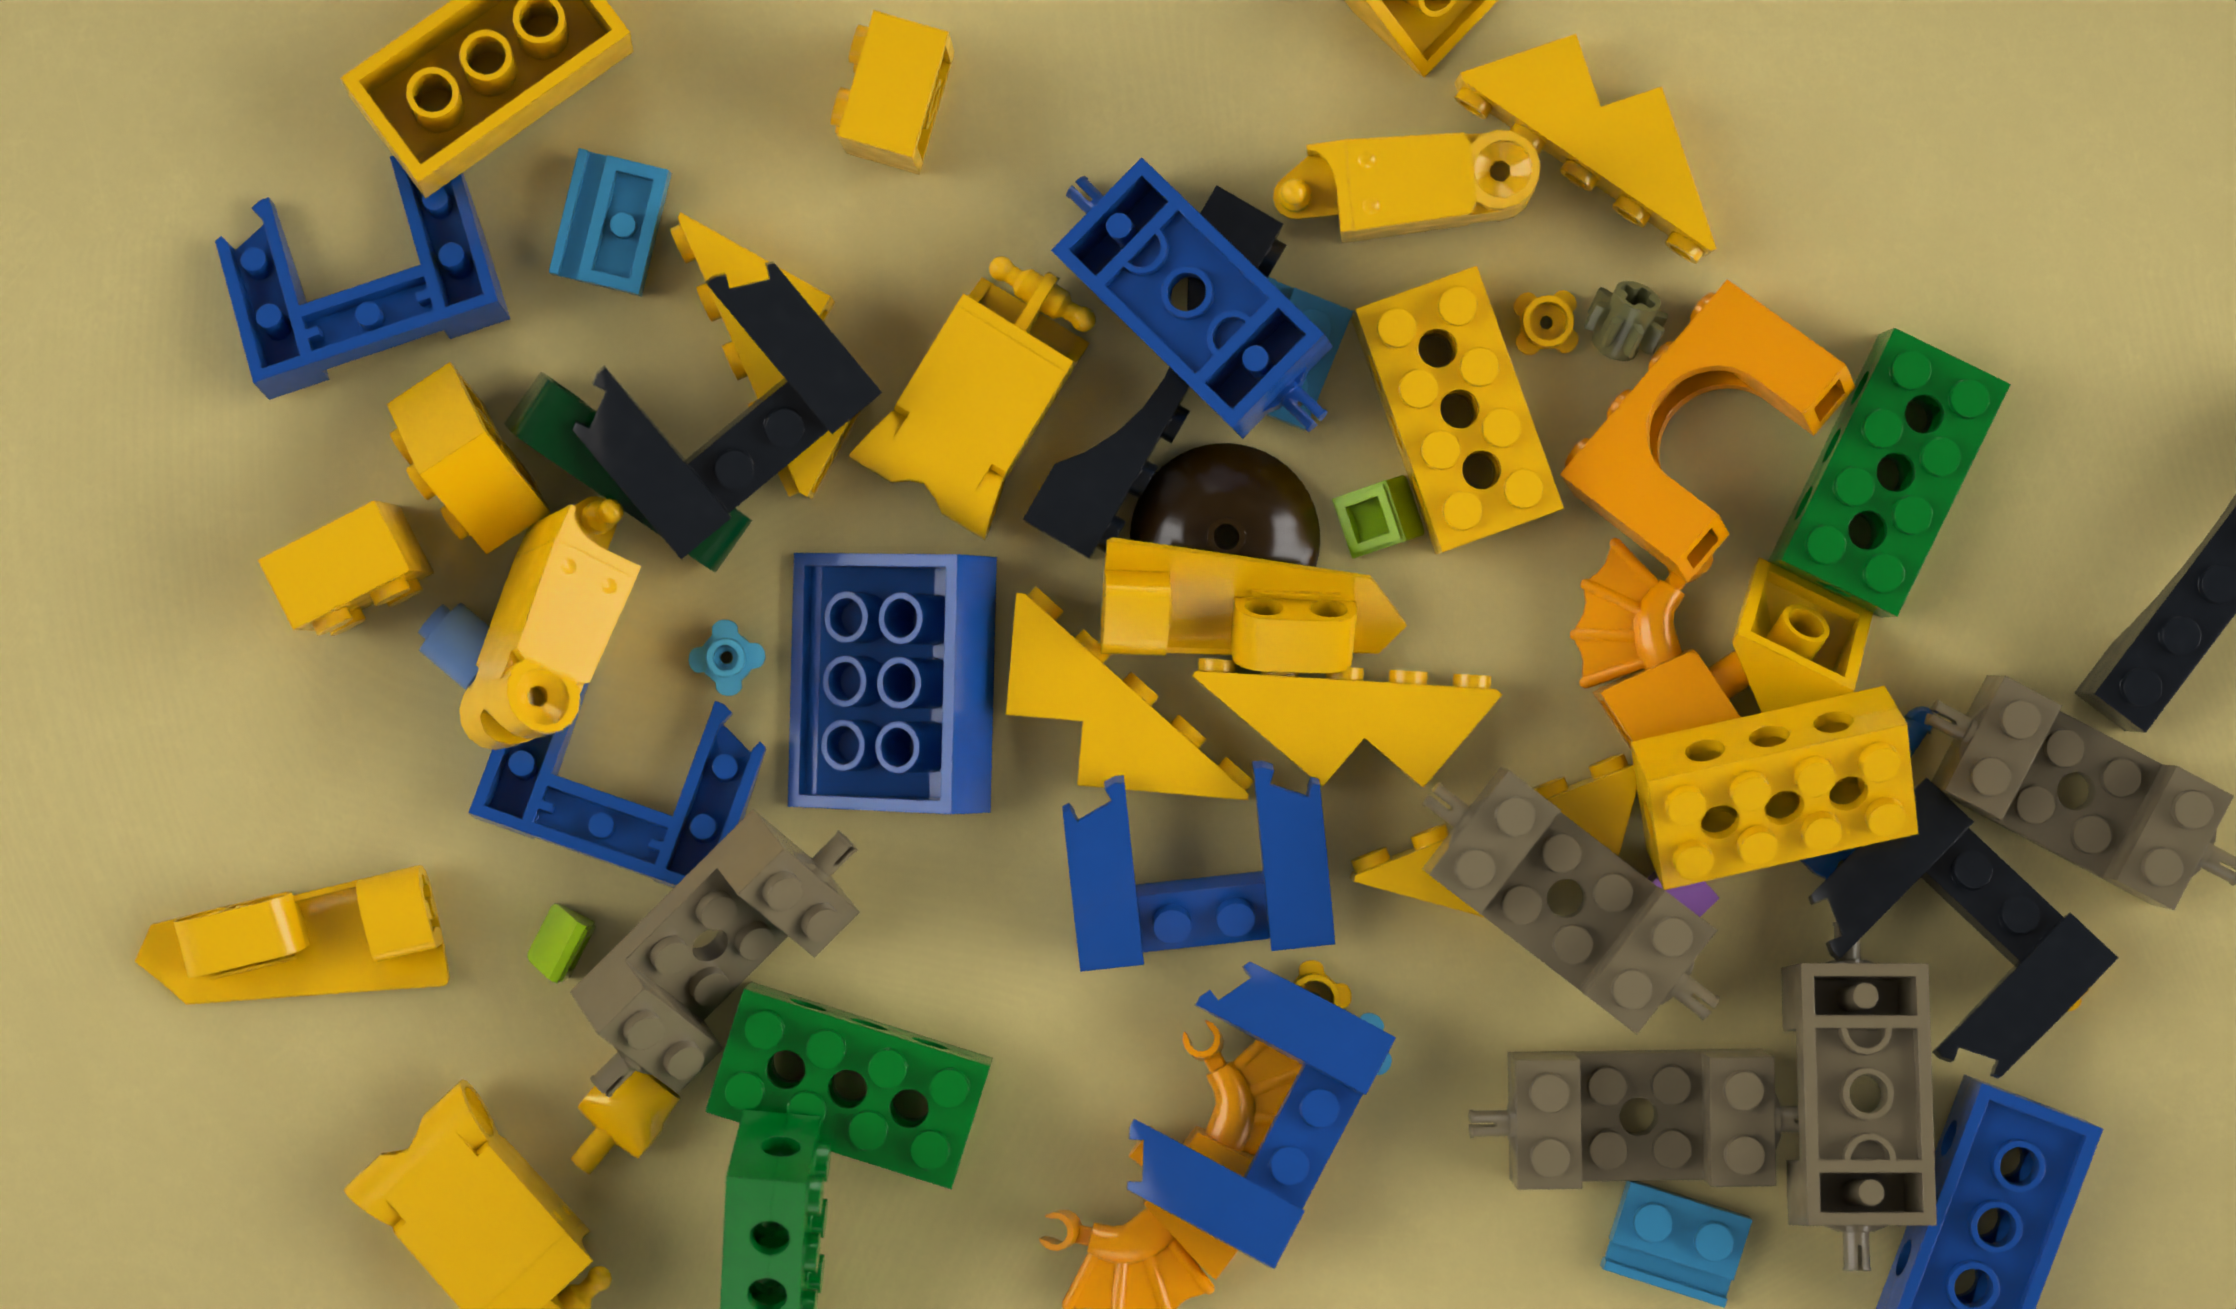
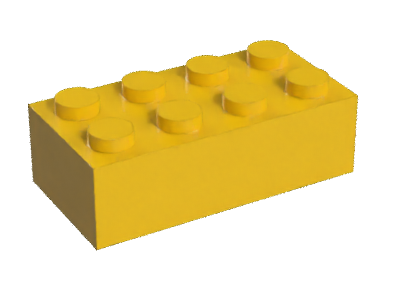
(480, 78)

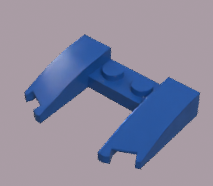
(296, 340)
(529, 798)
(1280, 903)
(1338, 1066)

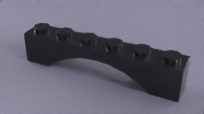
(1088, 489)
(2170, 636)

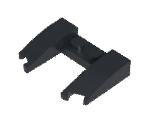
(695, 495)
(2050, 953)

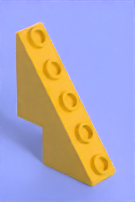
(1619, 147)
(721, 255)
(1328, 717)
(1121, 731)
(1595, 804)

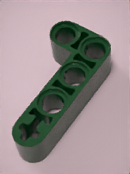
(546, 422)

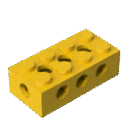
(1482, 375)
(1775, 787)

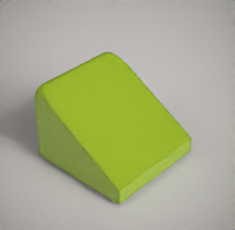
(1378, 516)
(560, 942)

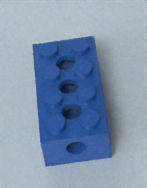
(2030, 1203)

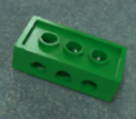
(1930, 465)
(882, 1054)
(775, 1213)

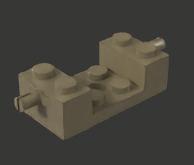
(2142, 819)
(1625, 942)
(659, 989)
(1709, 1123)
(1856, 1165)

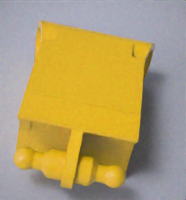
(1411, 182)
(980, 393)
(549, 626)
(479, 1213)

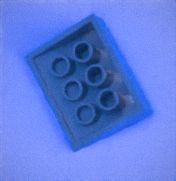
(892, 682)

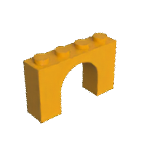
(1724, 346)

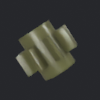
(1626, 320)

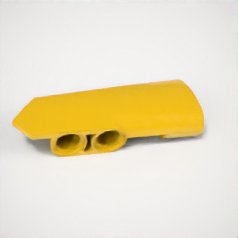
(1240, 606)
(317, 942)

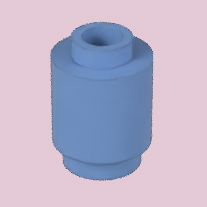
(454, 642)

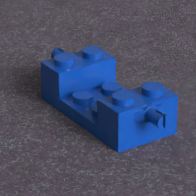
(1244, 342)

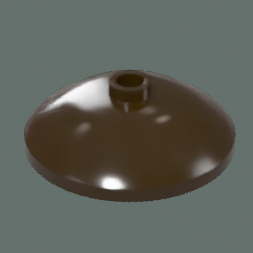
(1232, 488)

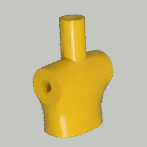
(626, 1119)

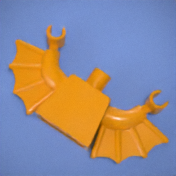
(1632, 631)
(1152, 1255)

